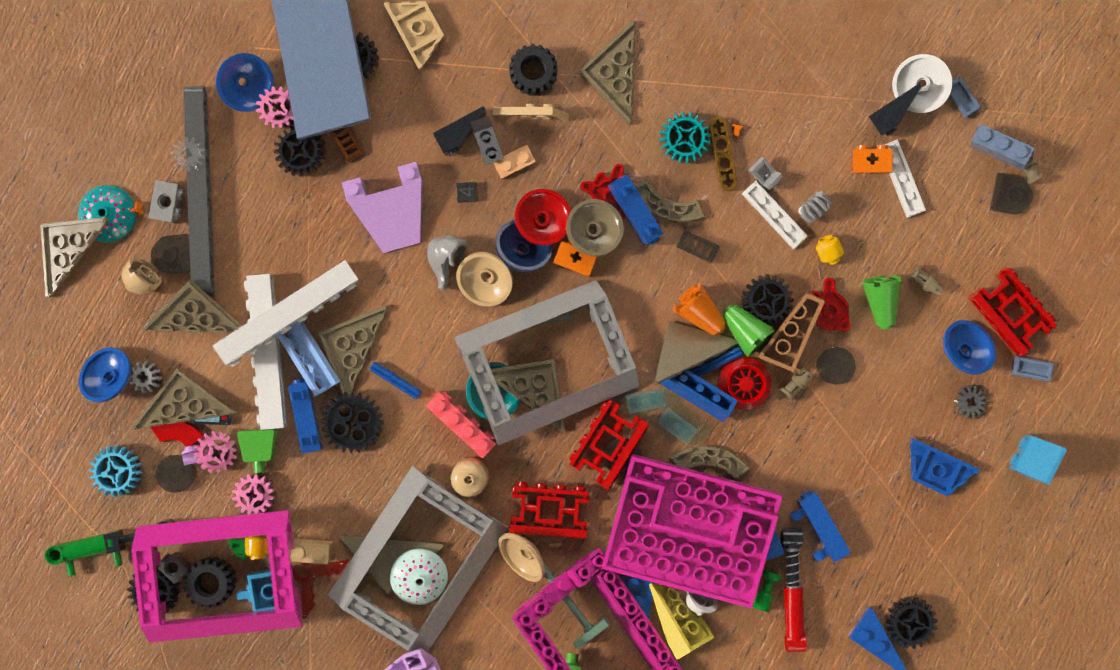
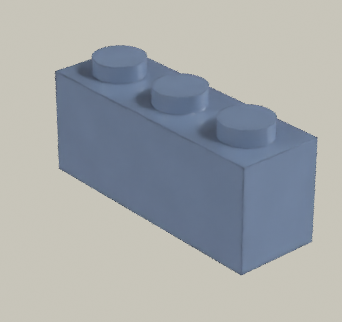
(1002, 147)

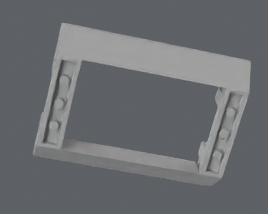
(619, 358)
(359, 604)

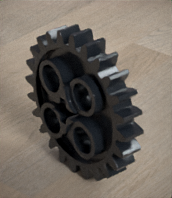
(368, 427)

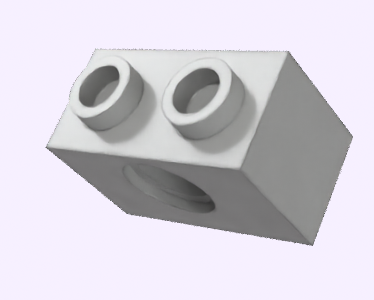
(160, 192)

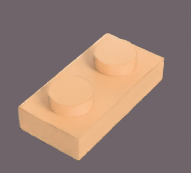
(514, 161)

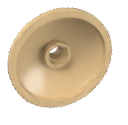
(480, 287)
(522, 556)

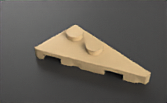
(533, 111)

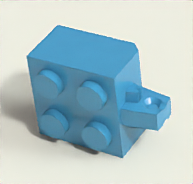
(259, 591)

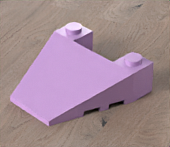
(392, 214)

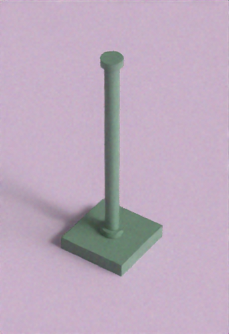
(590, 629)

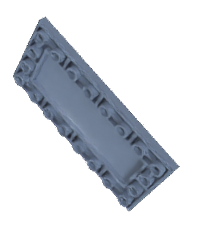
(321, 65)

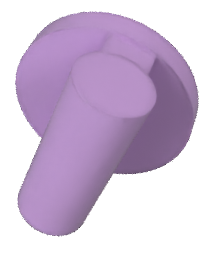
(188, 455)

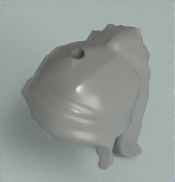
(442, 253)

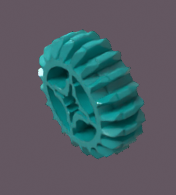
(679, 131)

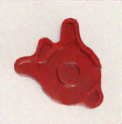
(599, 187)
(834, 310)

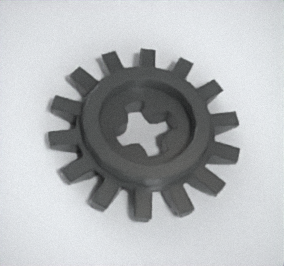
(968, 394)

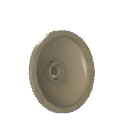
(600, 217)

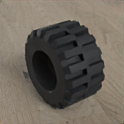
(533, 53)
(197, 591)

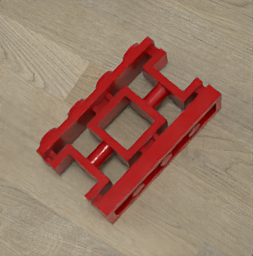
(1002, 323)
(622, 452)
(548, 523)

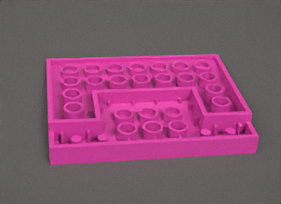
(692, 531)

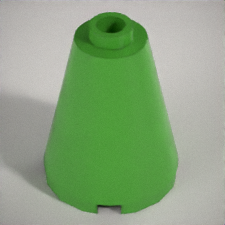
(883, 299)
(747, 329)

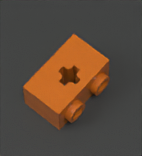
(884, 162)
(564, 260)

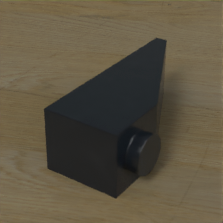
(892, 113)
(456, 134)

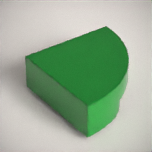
(238, 547)

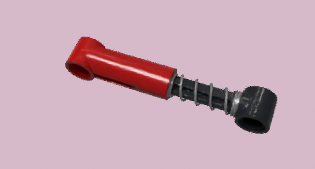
(793, 593)

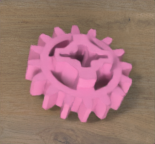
(272, 115)
(207, 456)
(254, 486)

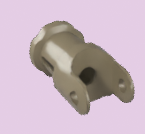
(1032, 171)
(929, 282)
(798, 382)

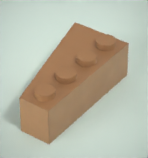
(791, 337)

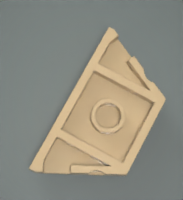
(416, 28)

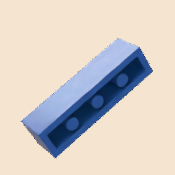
(701, 394)

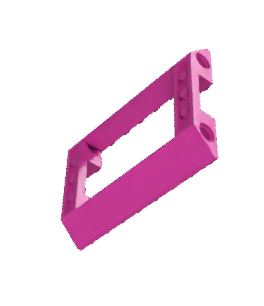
(280, 542)
(616, 597)

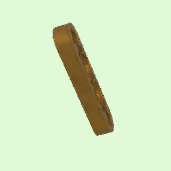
(720, 154)

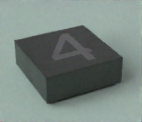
(466, 192)

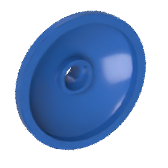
(256, 78)
(969, 347)
(104, 375)

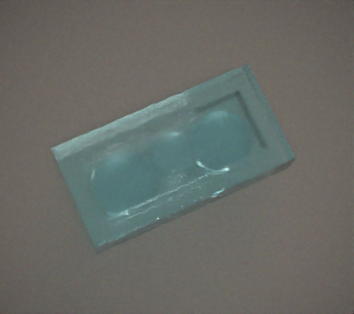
(645, 400)
(677, 425)

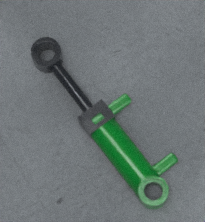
(105, 543)

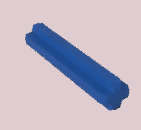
(717, 362)
(395, 380)

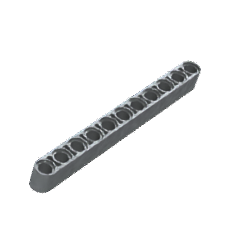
(199, 191)

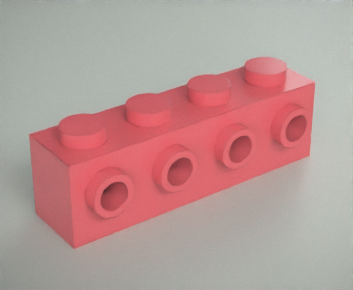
(461, 424)

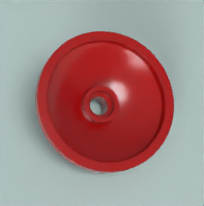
(545, 205)

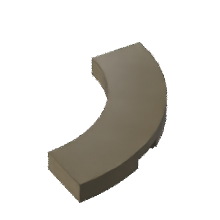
(668, 209)
(711, 456)

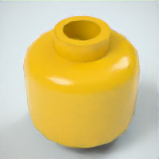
(829, 249)
(256, 547)

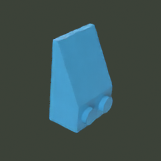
(1037, 459)

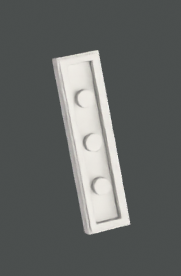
(904, 182)
(774, 215)

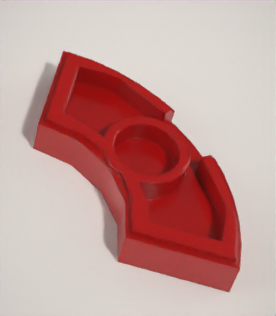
(181, 432)

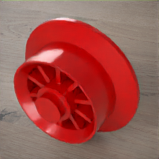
(746, 382)

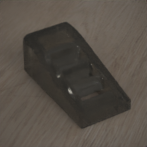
(710, 258)

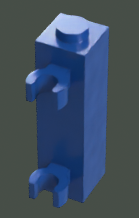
(635, 210)
(305, 416)
(823, 525)

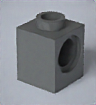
(183, 567)

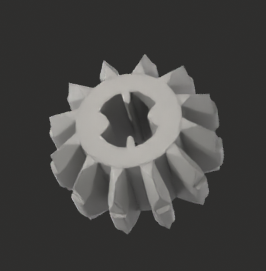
(815, 207)
(142, 383)

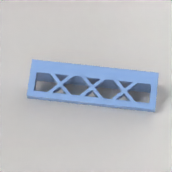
(309, 355)

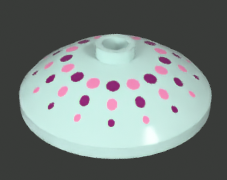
(416, 565)

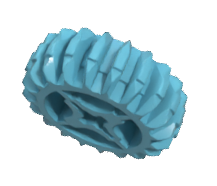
(117, 478)

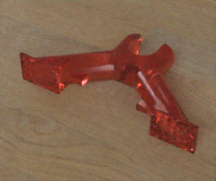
(306, 581)

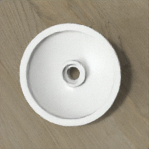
(925, 68)

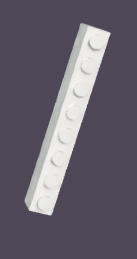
(285, 313)
(267, 359)

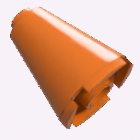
(700, 310)

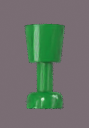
(763, 598)

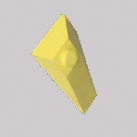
(680, 624)

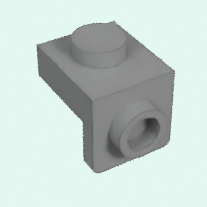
(765, 173)

